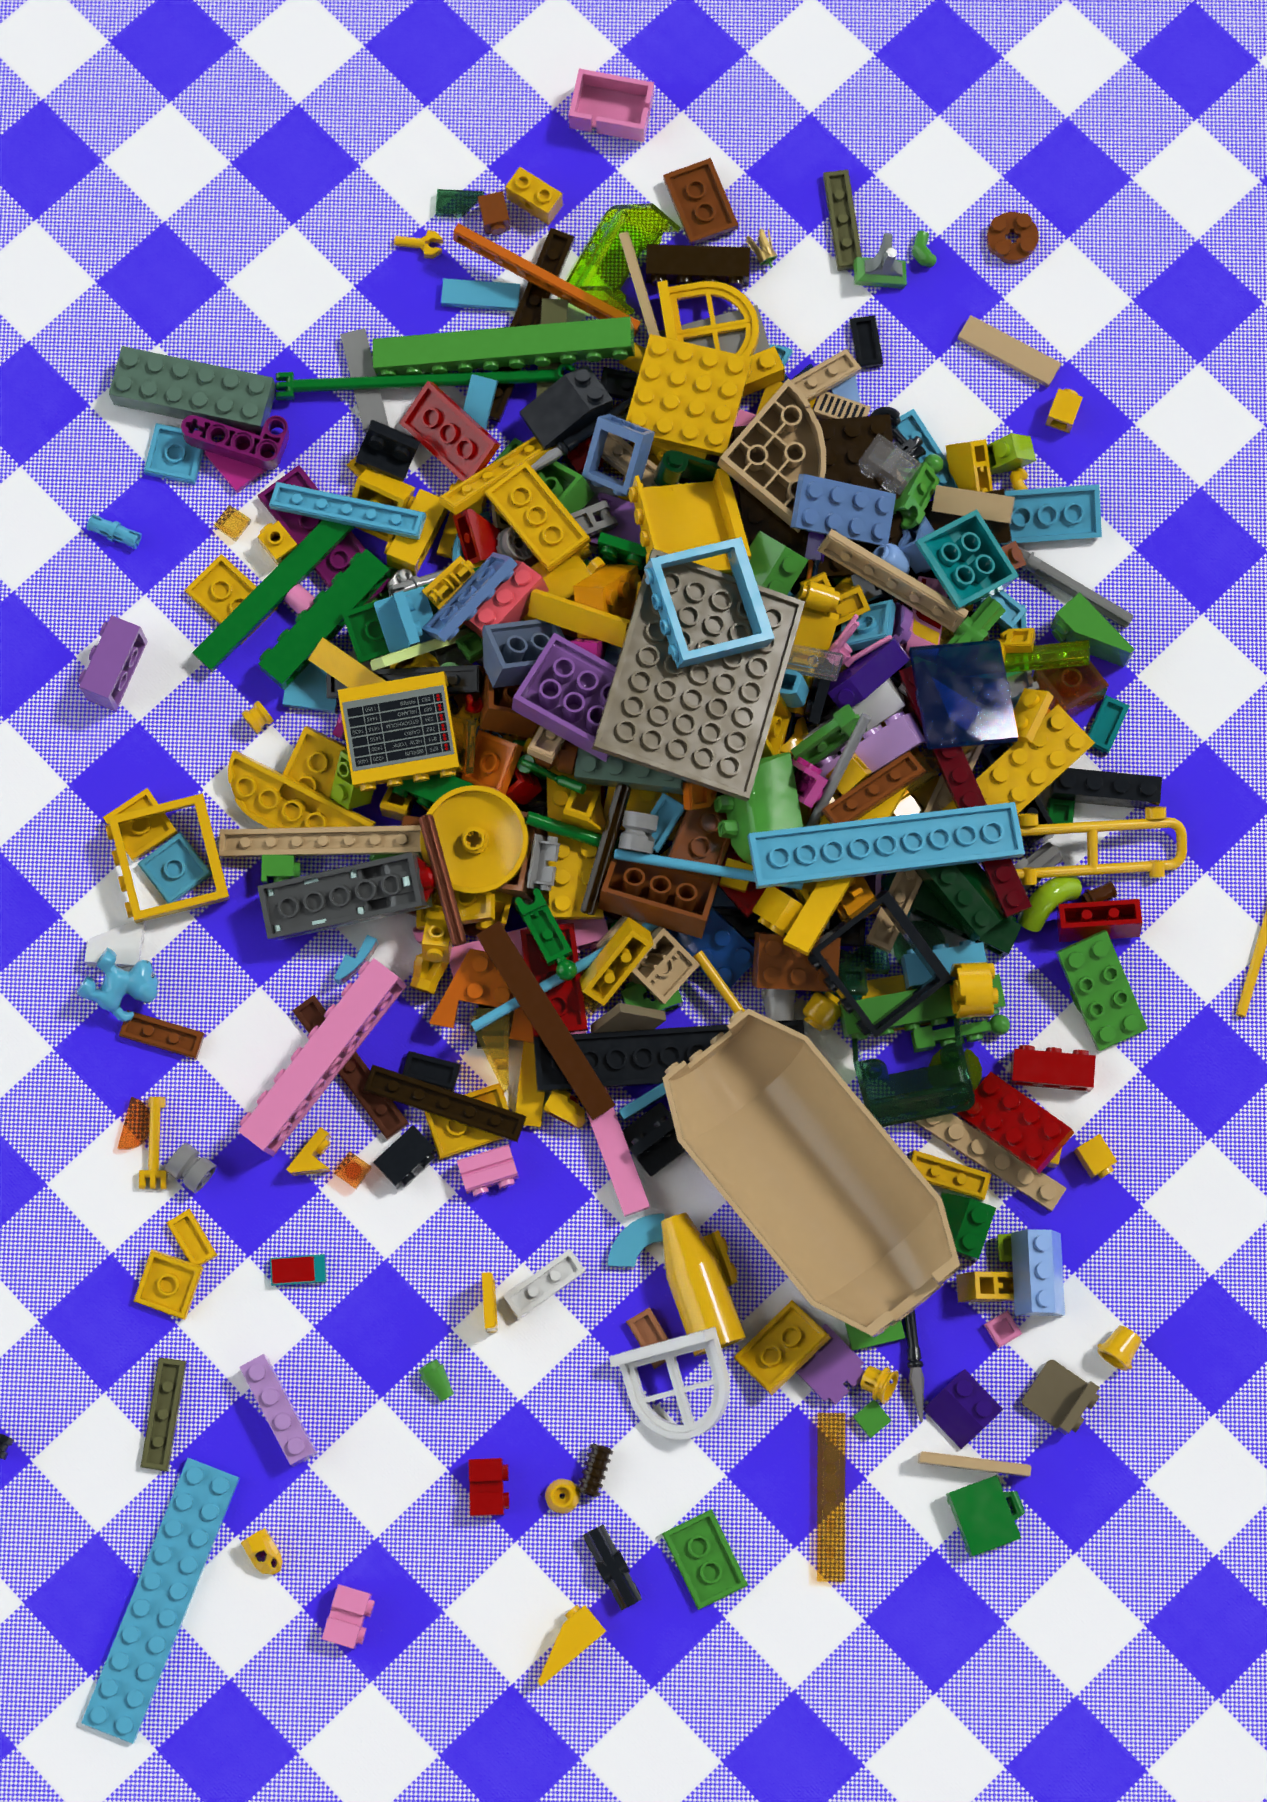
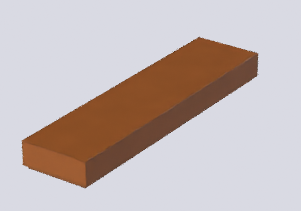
(875, 790)

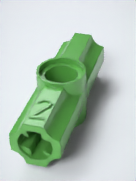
(977, 626)

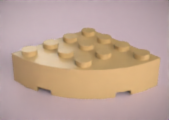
(776, 449)

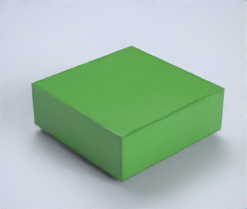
(872, 1418)

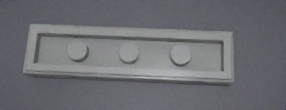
(361, 365)

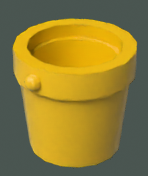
(1120, 1348)

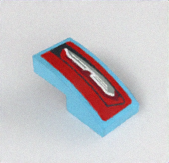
(350, 966)

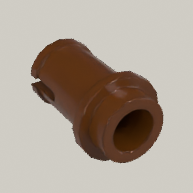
(1100, 893)

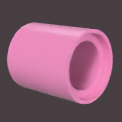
(299, 599)

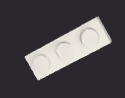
(544, 1283)

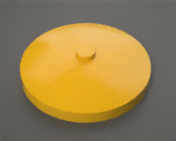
(480, 838)

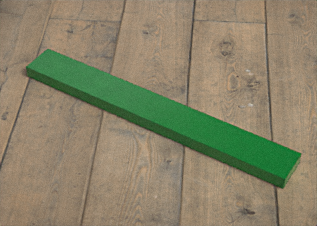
(270, 593)

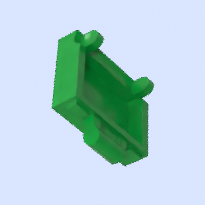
(985, 1515)

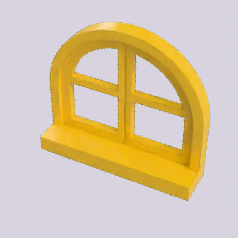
(671, 317)

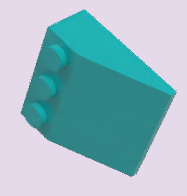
(967, 560)

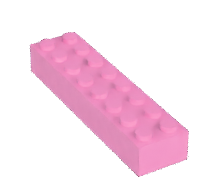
(322, 1057)

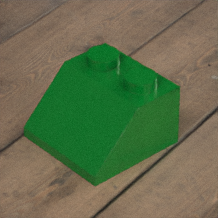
(968, 1223)

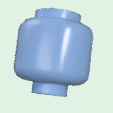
(892, 554)

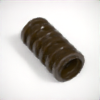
(594, 1470)

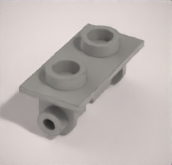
(542, 851)

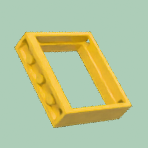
(126, 881)

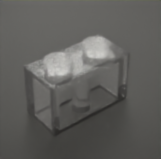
(888, 464)

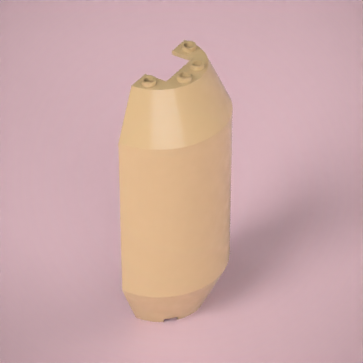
(811, 1173)

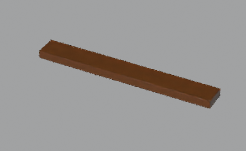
(545, 1020)

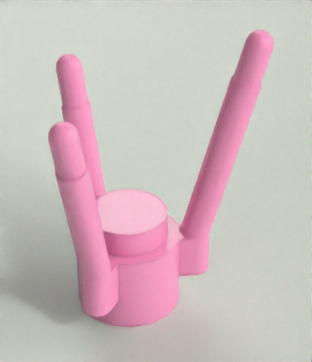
(841, 646)

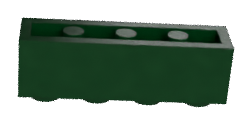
(997, 940)

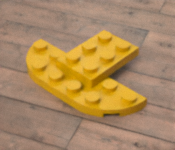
(298, 795)

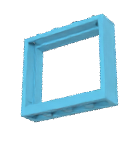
(748, 591)

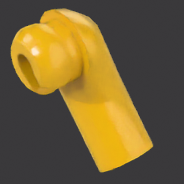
(1017, 478)

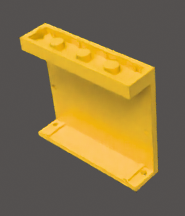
(688, 517)

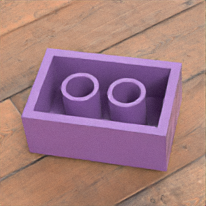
(112, 663)

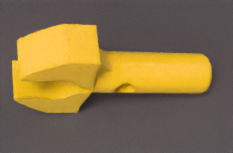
(422, 243)

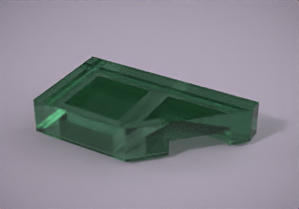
(455, 202)

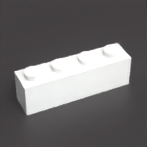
(878, 705)

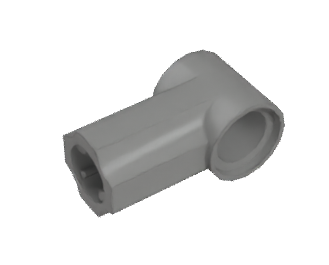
(1045, 856)

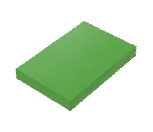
(705, 1559)

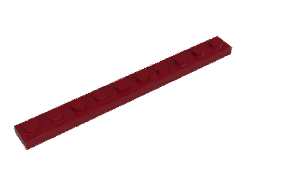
(966, 794)

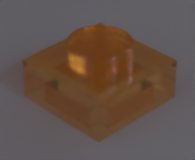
(353, 1170)

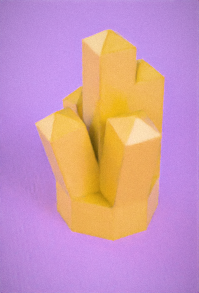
(427, 974)

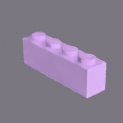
(278, 1410)

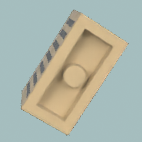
(835, 406)

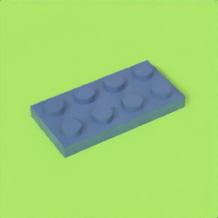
(846, 508)
(469, 596)

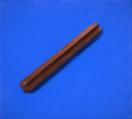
(442, 880)

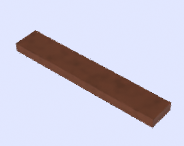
(355, 1074)

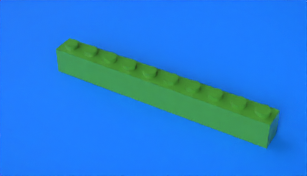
(504, 347)

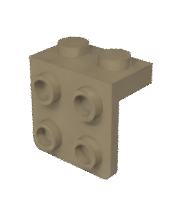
(1060, 1397)

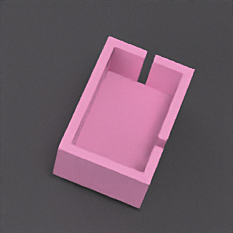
(611, 105)

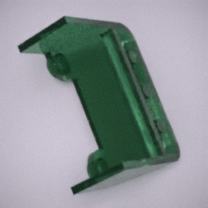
(920, 1091)

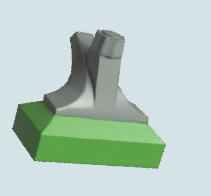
(882, 269)

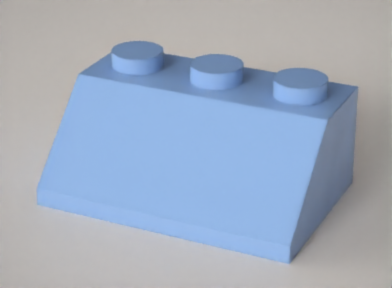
(1037, 1273)

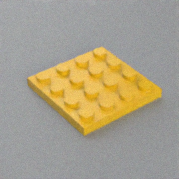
(689, 394)

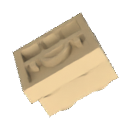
(663, 966)

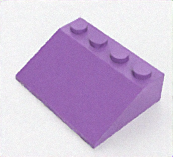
(566, 692)

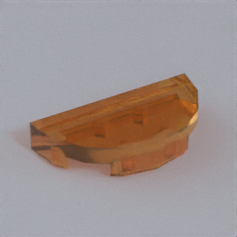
(136, 1125)

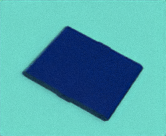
(963, 694)

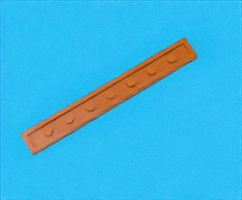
(538, 275)

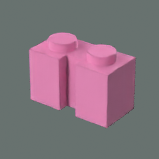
(347, 1616)

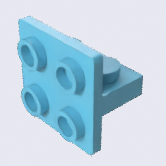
(403, 618)

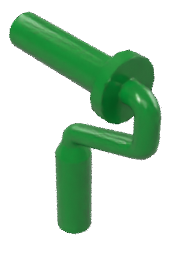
(527, 764)

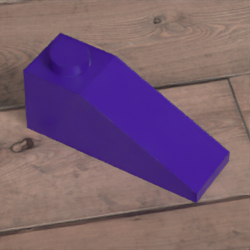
(867, 674)

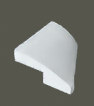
(123, 940)

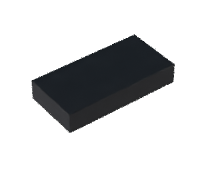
(866, 342)
(432, 1070)

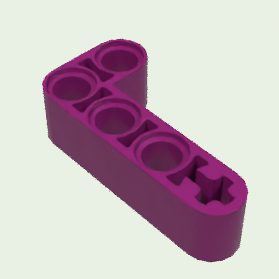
(235, 437)

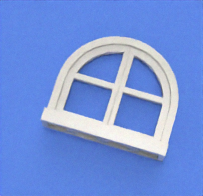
(667, 1351)

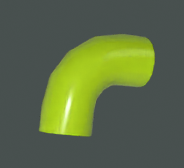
(1047, 898)

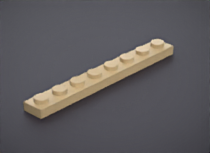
(320, 841)

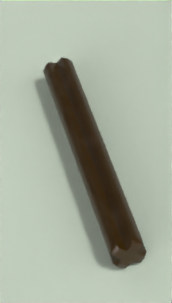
(605, 849)

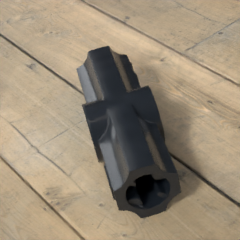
(612, 1567)

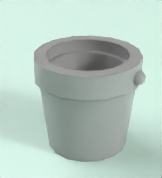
(779, 1004)

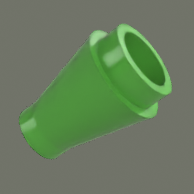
(436, 1379)

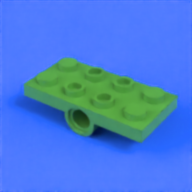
(1101, 990)

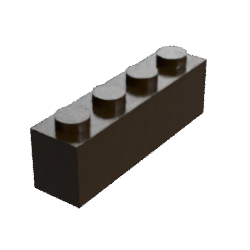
(697, 263)

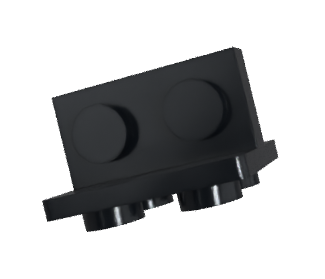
(387, 450)
(653, 1139)

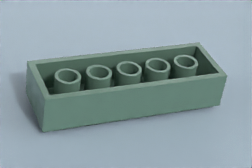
(189, 388)

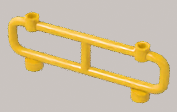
(1155, 818)

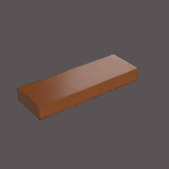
(163, 1035)

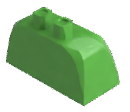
(769, 808)

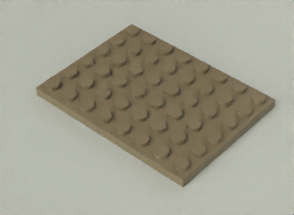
(707, 717)

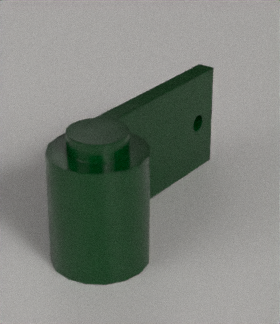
(679, 464)

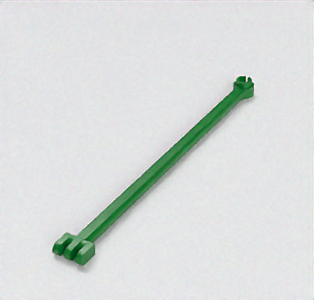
(409, 381)

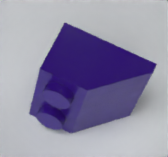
(962, 1409)

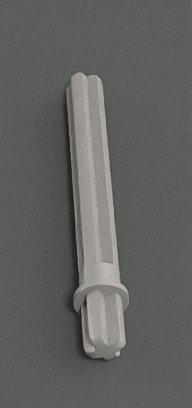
(1073, 587)

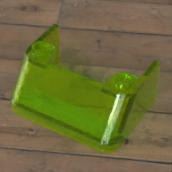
(603, 262)

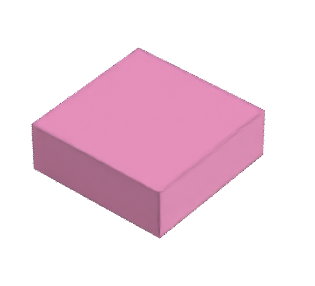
(1002, 1329)

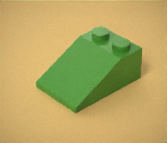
(1081, 622)

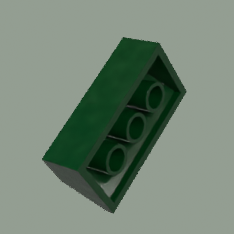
(965, 895)

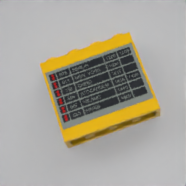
(399, 731)

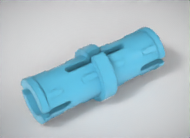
(114, 531)

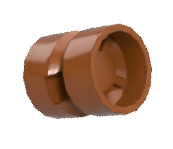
(564, 760)

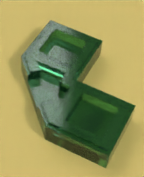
(864, 960)

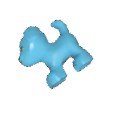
(138, 982)

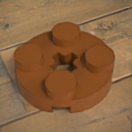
(1012, 223)

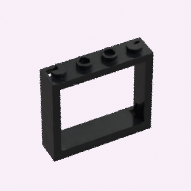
(939, 973)

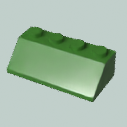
(774, 563)

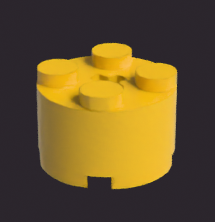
(973, 989)

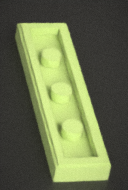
(414, 651)

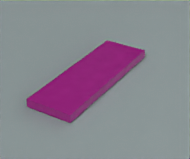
(300, 526)

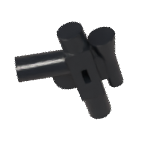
(911, 446)

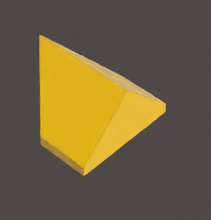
(585, 811)

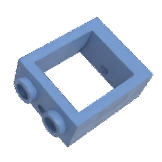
(639, 435)

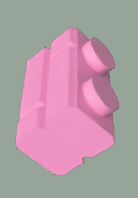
(488, 1170)

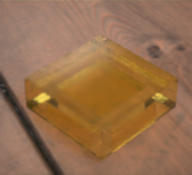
(232, 523)

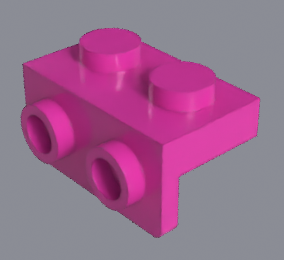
(808, 782)

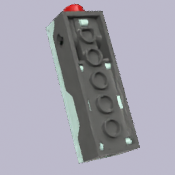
(346, 895)

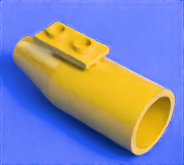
(700, 1279)

